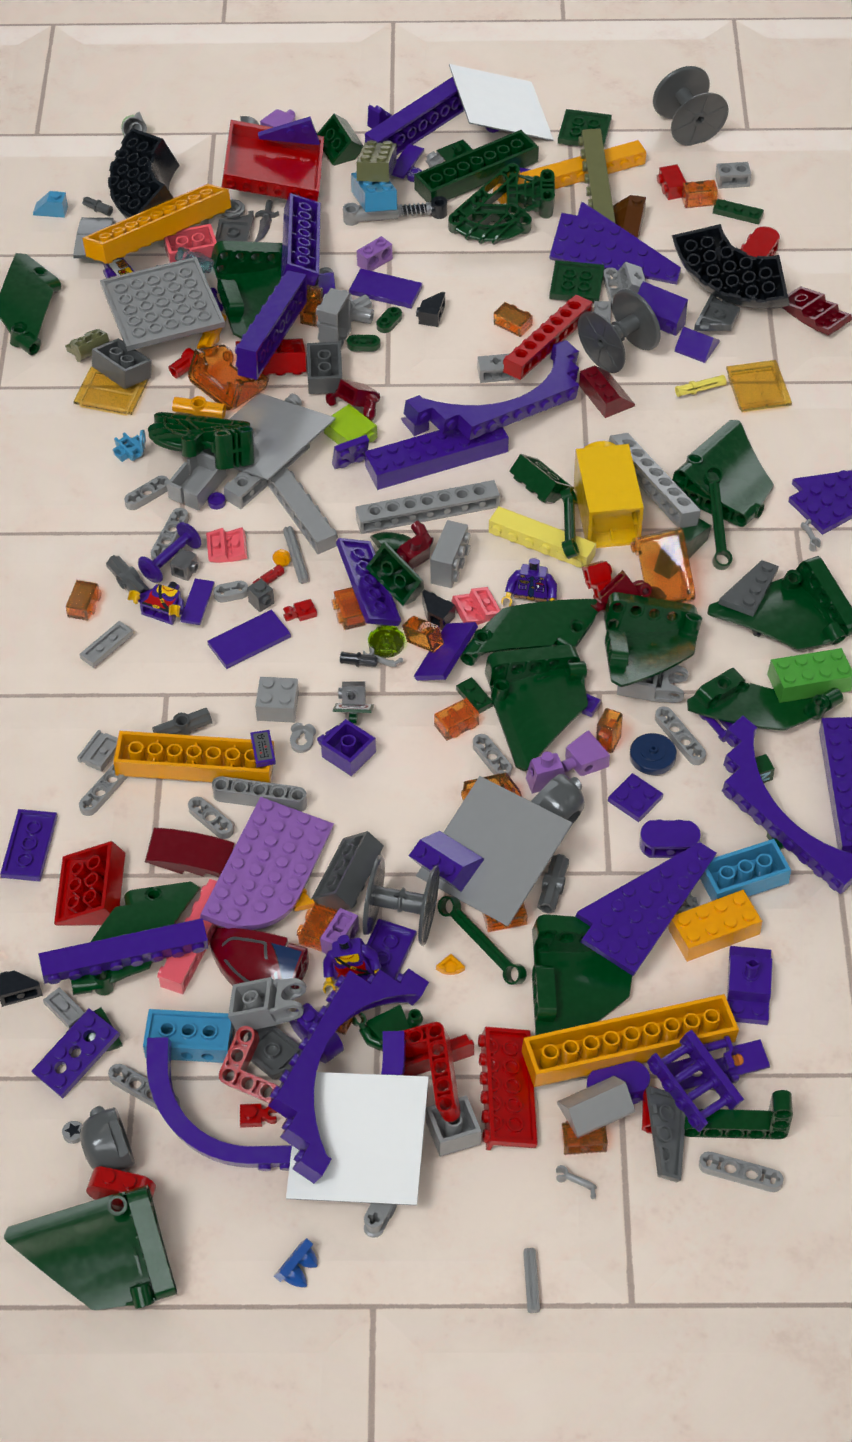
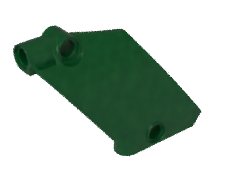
(25, 301)
(533, 627)

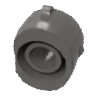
(562, 797)
(106, 1140)

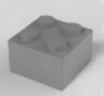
(277, 699)
(454, 1135)

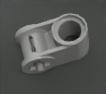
(377, 1218)

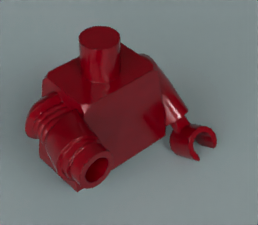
(356, 395)
(417, 548)
(621, 584)

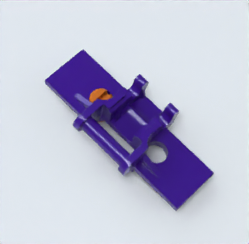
(735, 1062)

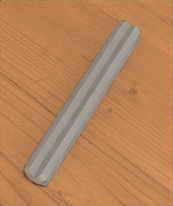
(295, 555)

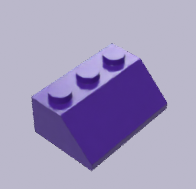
(667, 306)
(454, 860)

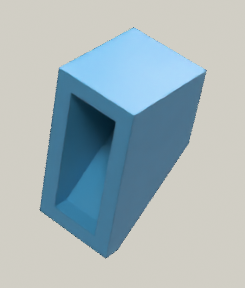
(52, 205)

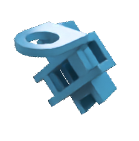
(132, 449)

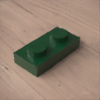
(475, 694)

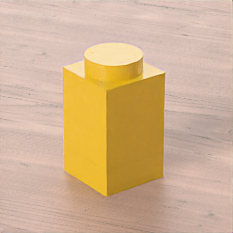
(608, 494)

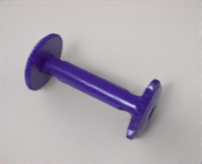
(151, 569)

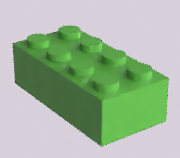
(810, 674)

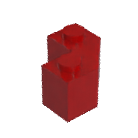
(597, 576)

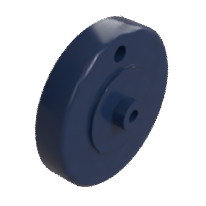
(653, 754)

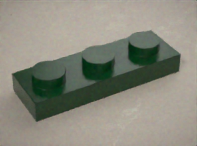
(738, 211)

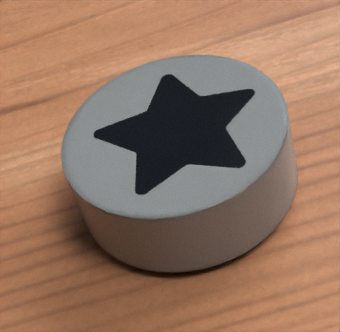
(71, 1132)

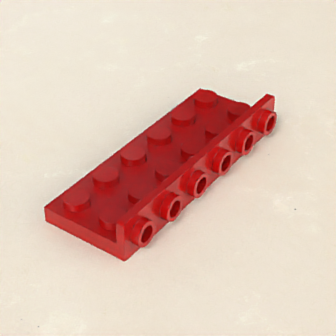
(506, 1089)

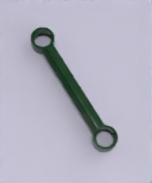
(717, 517)
(569, 545)
(482, 940)

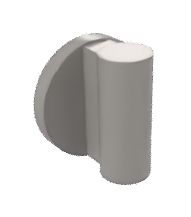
(434, 159)

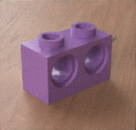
(374, 254)
(342, 924)

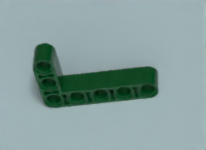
(749, 1123)

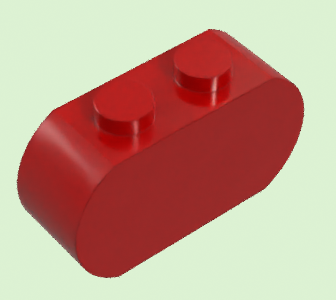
(762, 242)
(109, 1181)

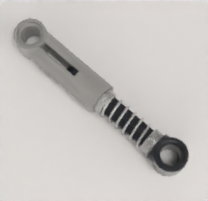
(355, 213)

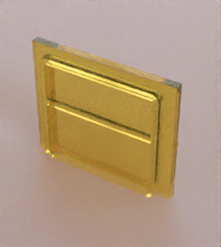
(758, 386)
(107, 396)

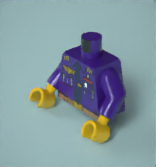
(531, 583)

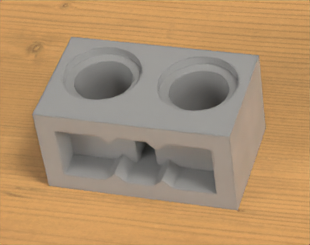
(733, 175)

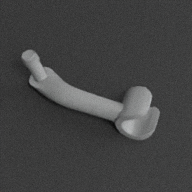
(813, 540)
(391, 663)
(585, 1183)

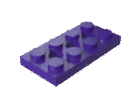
(75, 1039)

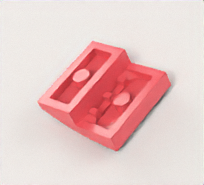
(226, 546)
(477, 606)

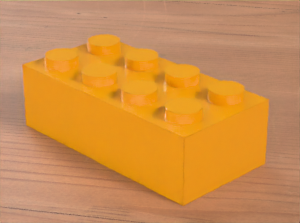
(715, 925)

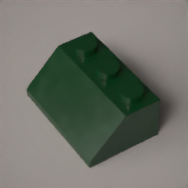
(340, 140)
(538, 478)
(395, 575)

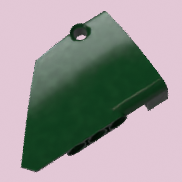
(245, 278)
(647, 641)
(570, 979)

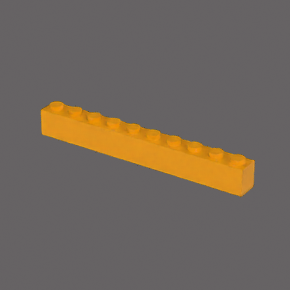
(571, 172)

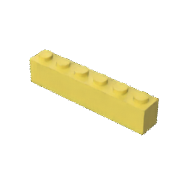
(538, 536)

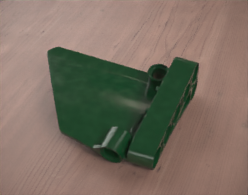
(743, 480)
(798, 610)
(536, 696)
(101, 1252)

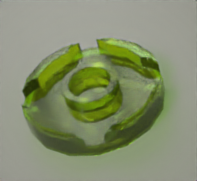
(386, 641)

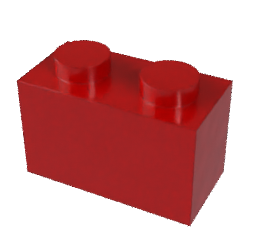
(671, 181)

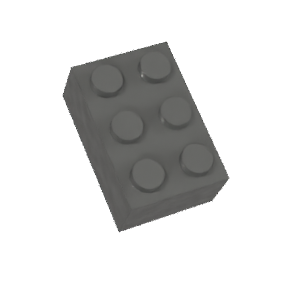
(120, 365)
(324, 367)

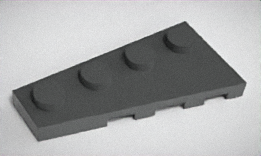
(751, 589)
(667, 1133)

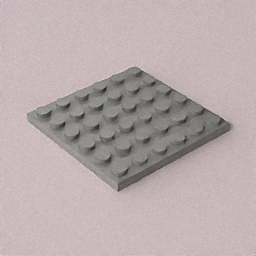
(162, 303)

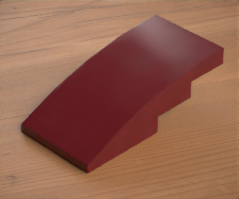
(815, 311)
(188, 852)

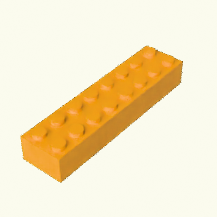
(186, 757)

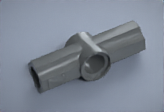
(126, 576)
(184, 723)
(553, 883)

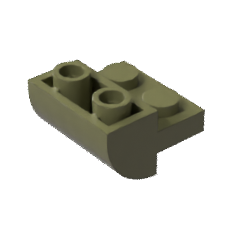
(83, 346)

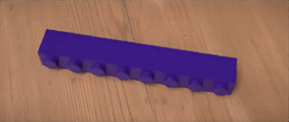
(123, 951)

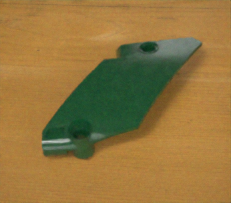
(730, 698)
(142, 911)

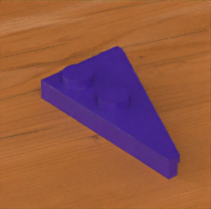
(297, 131)

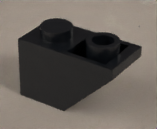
(437, 609)

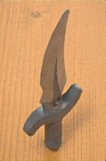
(265, 221)

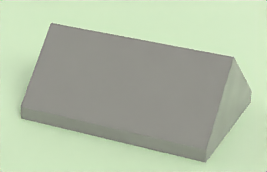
(597, 1106)

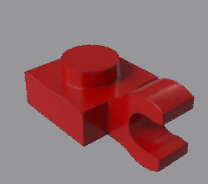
(301, 610)

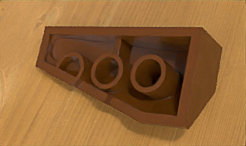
(630, 214)

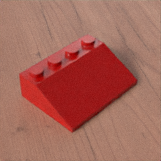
(288, 358)
(90, 885)

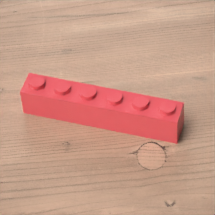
(179, 971)

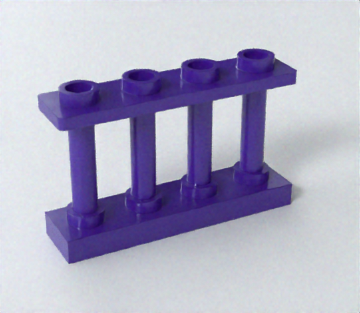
(708, 1066)

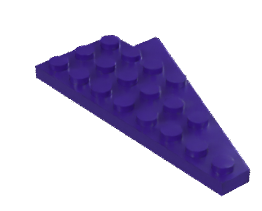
(600, 241)
(824, 499)
(636, 914)

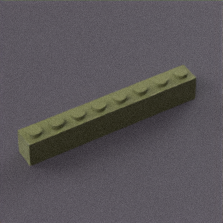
(596, 172)

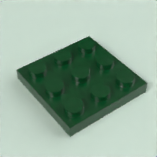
(576, 121)
(576, 279)

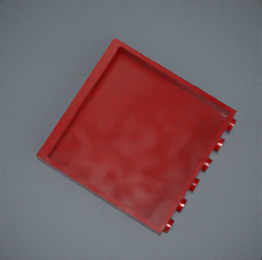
(270, 165)

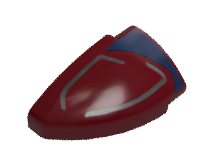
(257, 955)

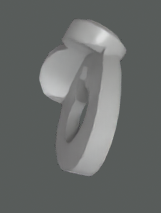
(297, 729)

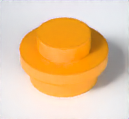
(281, 557)

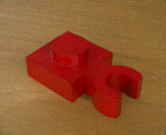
(252, 1115)

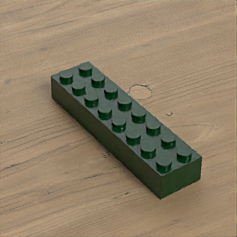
(475, 167)

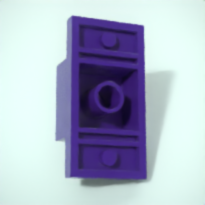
(749, 984)

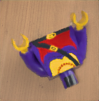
(160, 602)
(349, 955)

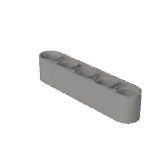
(246, 792)

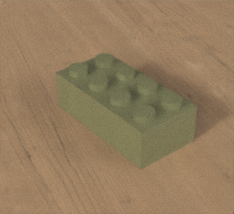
(376, 161)

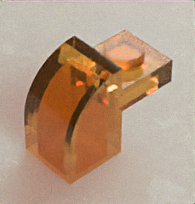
(308, 313)

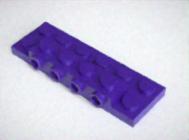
(371, 595)

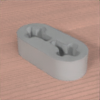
(230, 591)

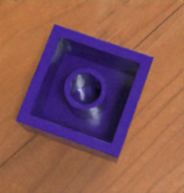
(348, 747)

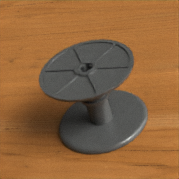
(693, 110)
(604, 340)
(412, 902)

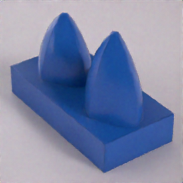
(291, 1271)

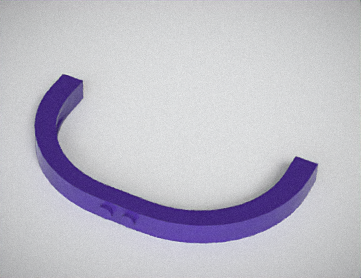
(261, 1157)

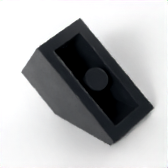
(431, 310)
(17, 988)

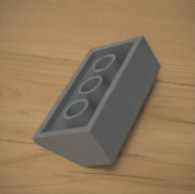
(348, 871)

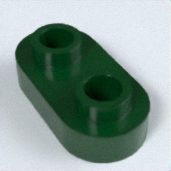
(389, 320)
(363, 343)

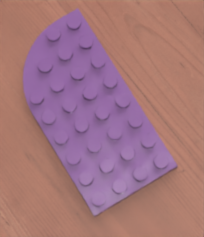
(267, 867)

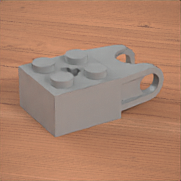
(657, 687)
(265, 1002)

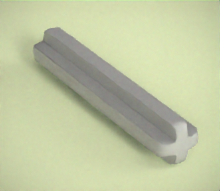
(531, 1280)

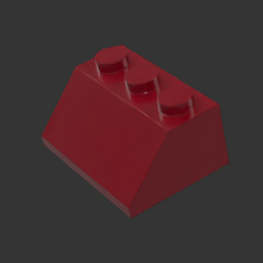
(604, 391)

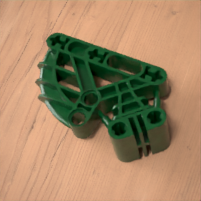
(479, 208)
(191, 434)

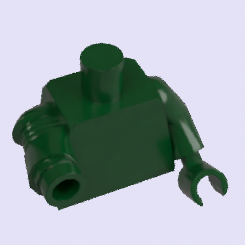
(388, 1021)

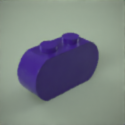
(667, 837)
(301, 1026)
(632, 1072)

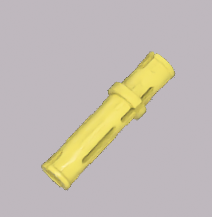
(694, 387)

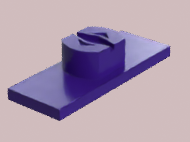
(407, 160)
(197, 601)

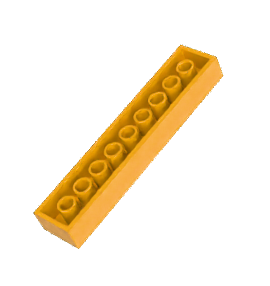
(156, 223)
(624, 1039)

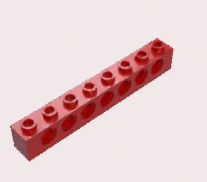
(541, 341)

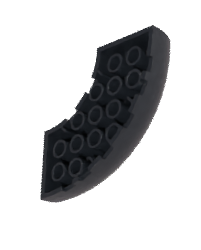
(141, 173)
(730, 271)

